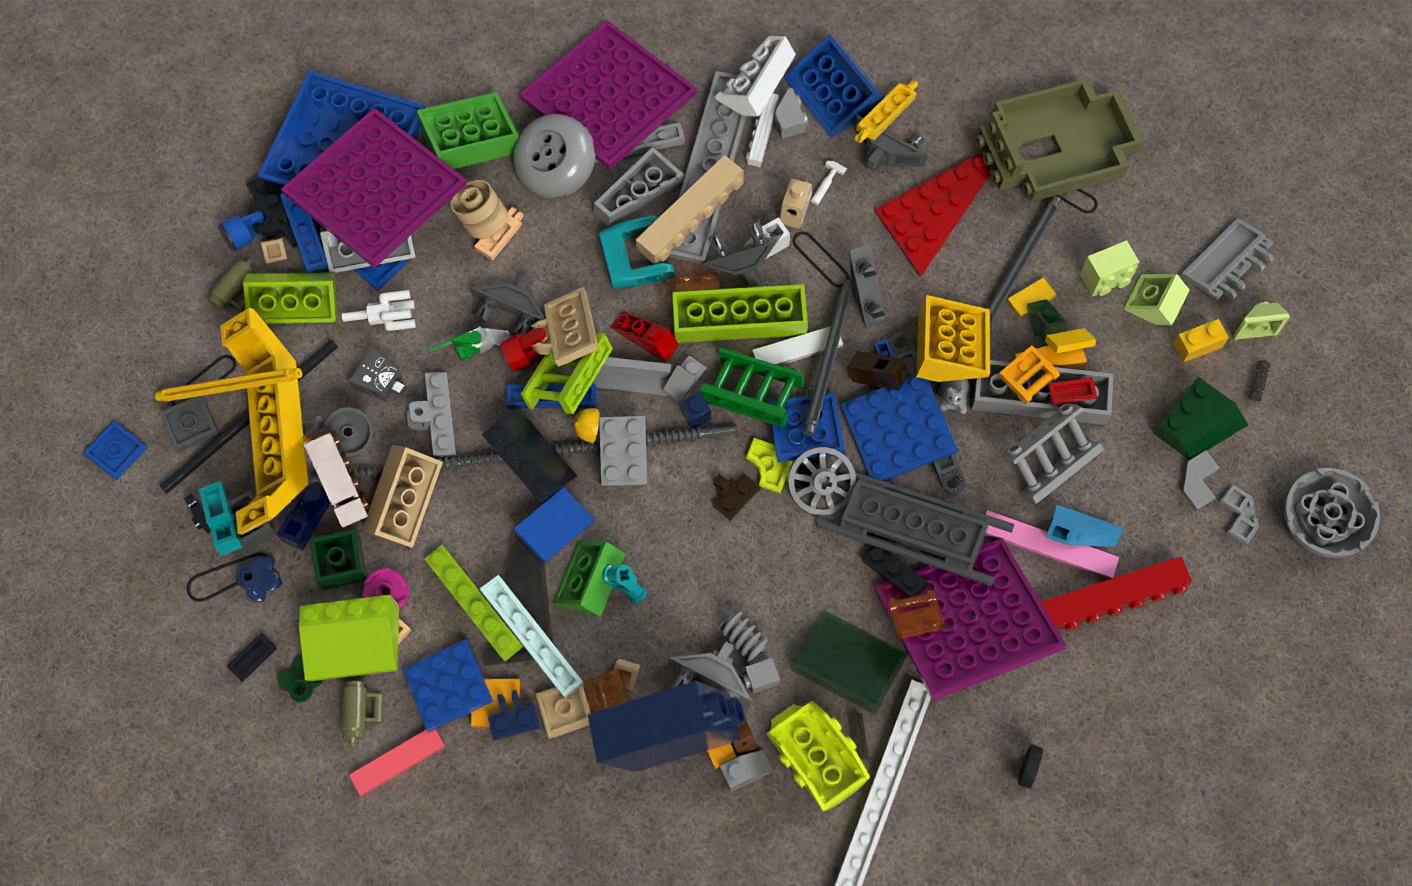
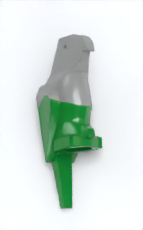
(475, 342)

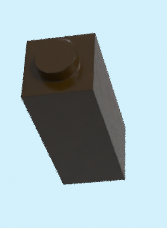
(878, 370)

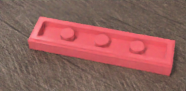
(396, 761)

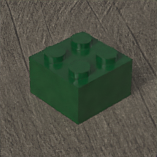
(338, 559)

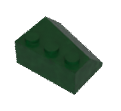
(1200, 420)

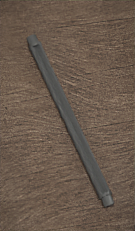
(1023, 257)
(828, 358)

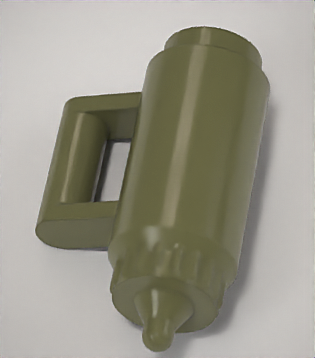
(230, 285)
(354, 710)

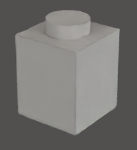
(761, 676)

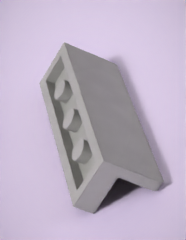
(633, 376)

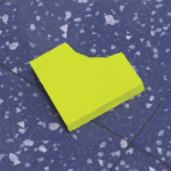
(772, 473)

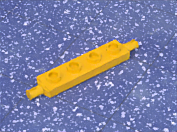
(886, 111)

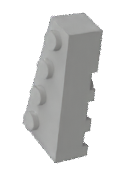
(639, 186)

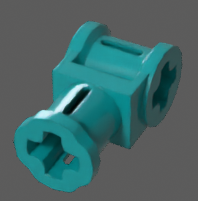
(624, 580)

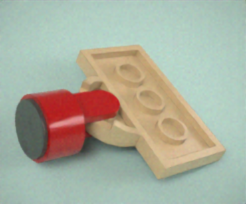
(565, 333)

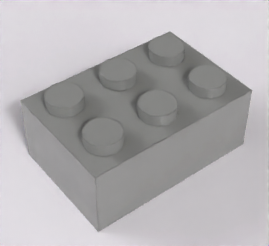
(623, 451)

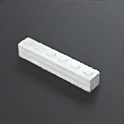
(762, 132)

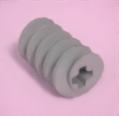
(744, 637)

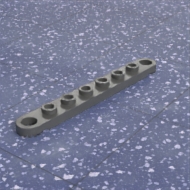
(948, 466)

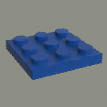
(791, 440)
(447, 685)

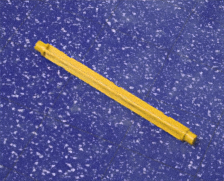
(228, 384)

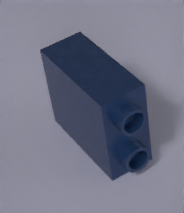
(665, 726)

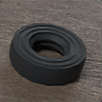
(1030, 766)

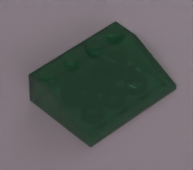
(849, 662)

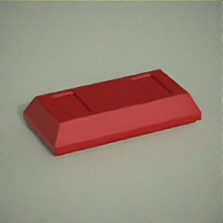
(1072, 391)

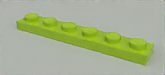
(473, 603)

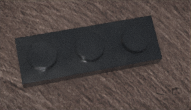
(894, 571)

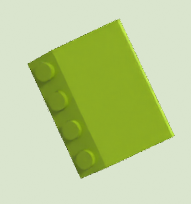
(349, 637)

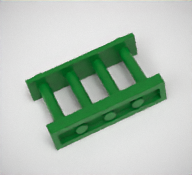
(752, 407)

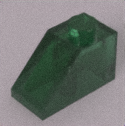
(1045, 320)

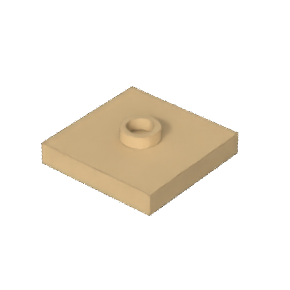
(563, 714)

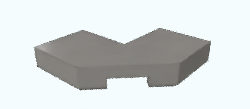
(1194, 487)
(1242, 505)

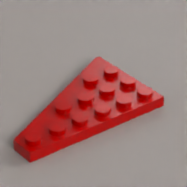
(928, 213)

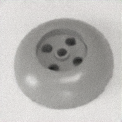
(571, 168)
(1337, 490)

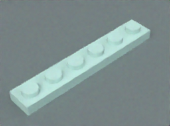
(531, 636)

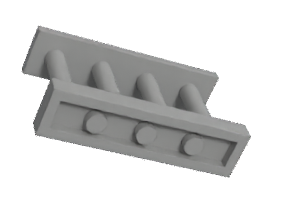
(1067, 465)

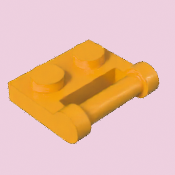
(1023, 369)

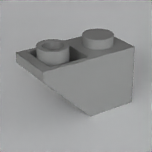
(789, 117)

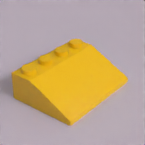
(952, 341)

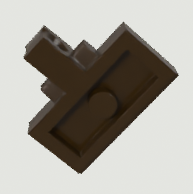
(734, 494)

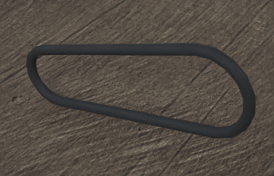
(218, 568)

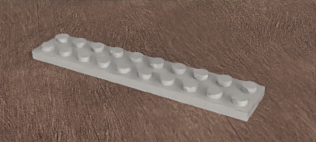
(716, 137)

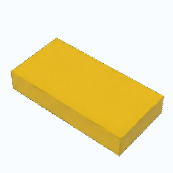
(1036, 292)
(1070, 340)

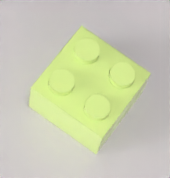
(1109, 269)

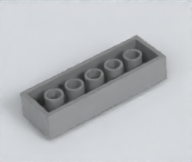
(995, 396)

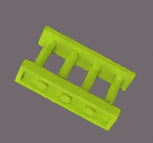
(575, 385)

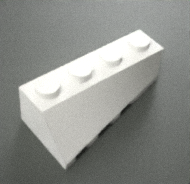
(758, 77)

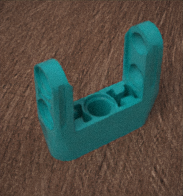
(617, 259)

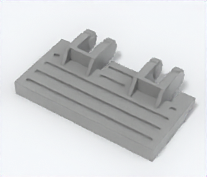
(1226, 255)

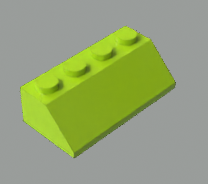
(292, 297)

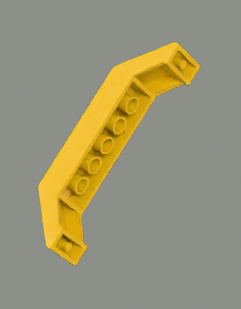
(274, 420)

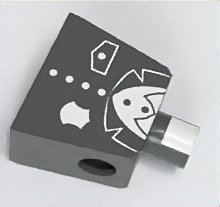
(377, 377)

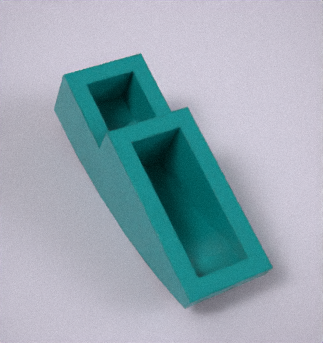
(220, 518)

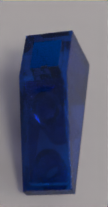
(304, 517)

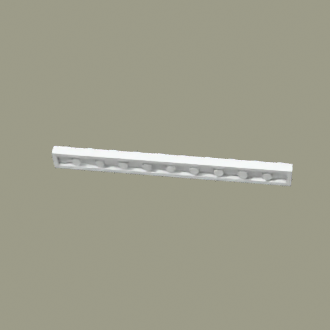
(884, 786)

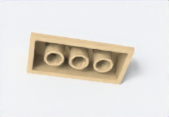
(402, 496)

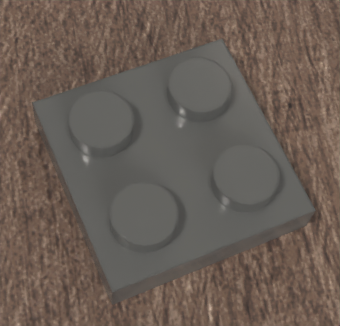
(189, 423)

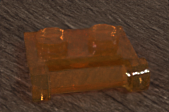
(697, 283)
(919, 620)
(611, 688)

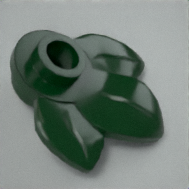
(294, 679)

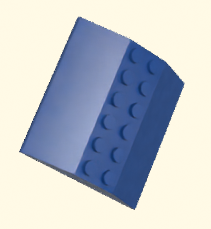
(324, 113)

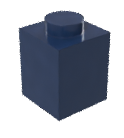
(696, 410)

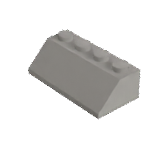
(342, 258)

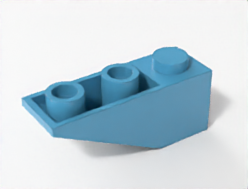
(1081, 530)

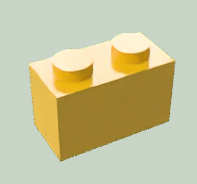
(1200, 340)

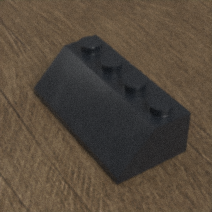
(529, 455)

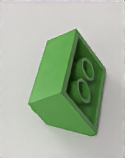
(582, 583)

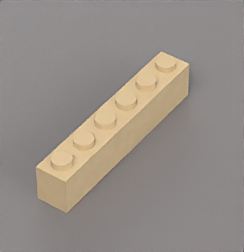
(690, 210)

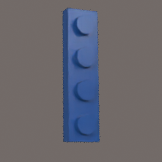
(305, 236)
(515, 400)

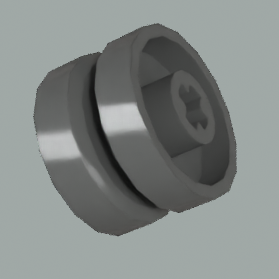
(358, 422)

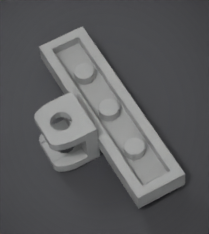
(434, 415)

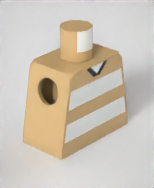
(796, 198)

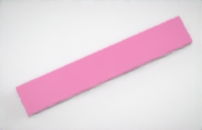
(1035, 540)

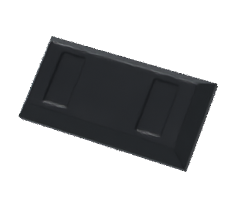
(251, 657)

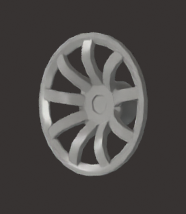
(822, 481)

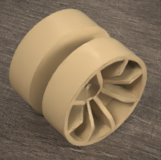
(479, 209)

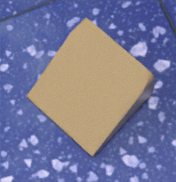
(274, 250)
(629, 672)

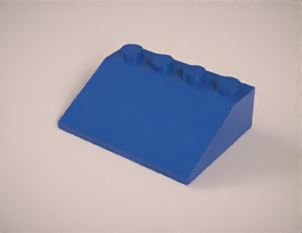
(833, 86)

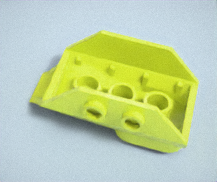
(818, 754)

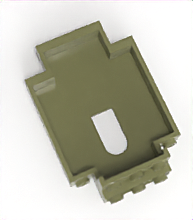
(1088, 129)

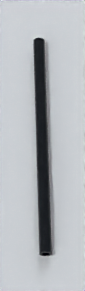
(237, 426)

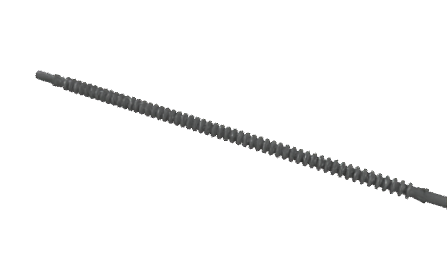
(710, 432)

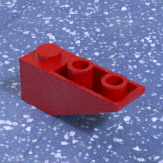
(646, 334)

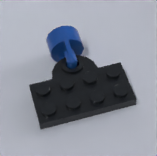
(264, 217)

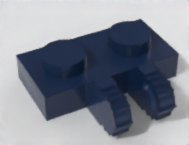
(513, 721)

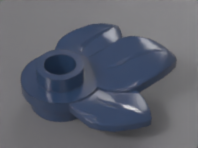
(262, 578)

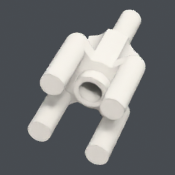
(386, 312)

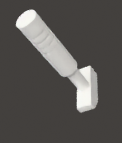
(835, 167)

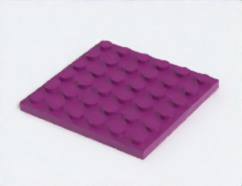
(611, 90)
(374, 187)
(985, 625)

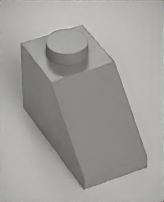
(745, 770)

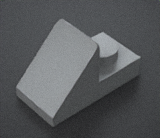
(684, 379)

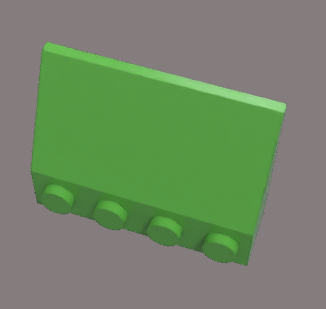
(469, 130)

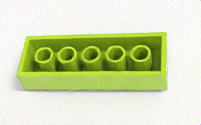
(740, 313)

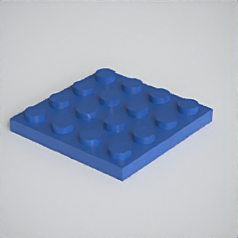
(899, 429)

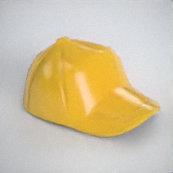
(586, 424)

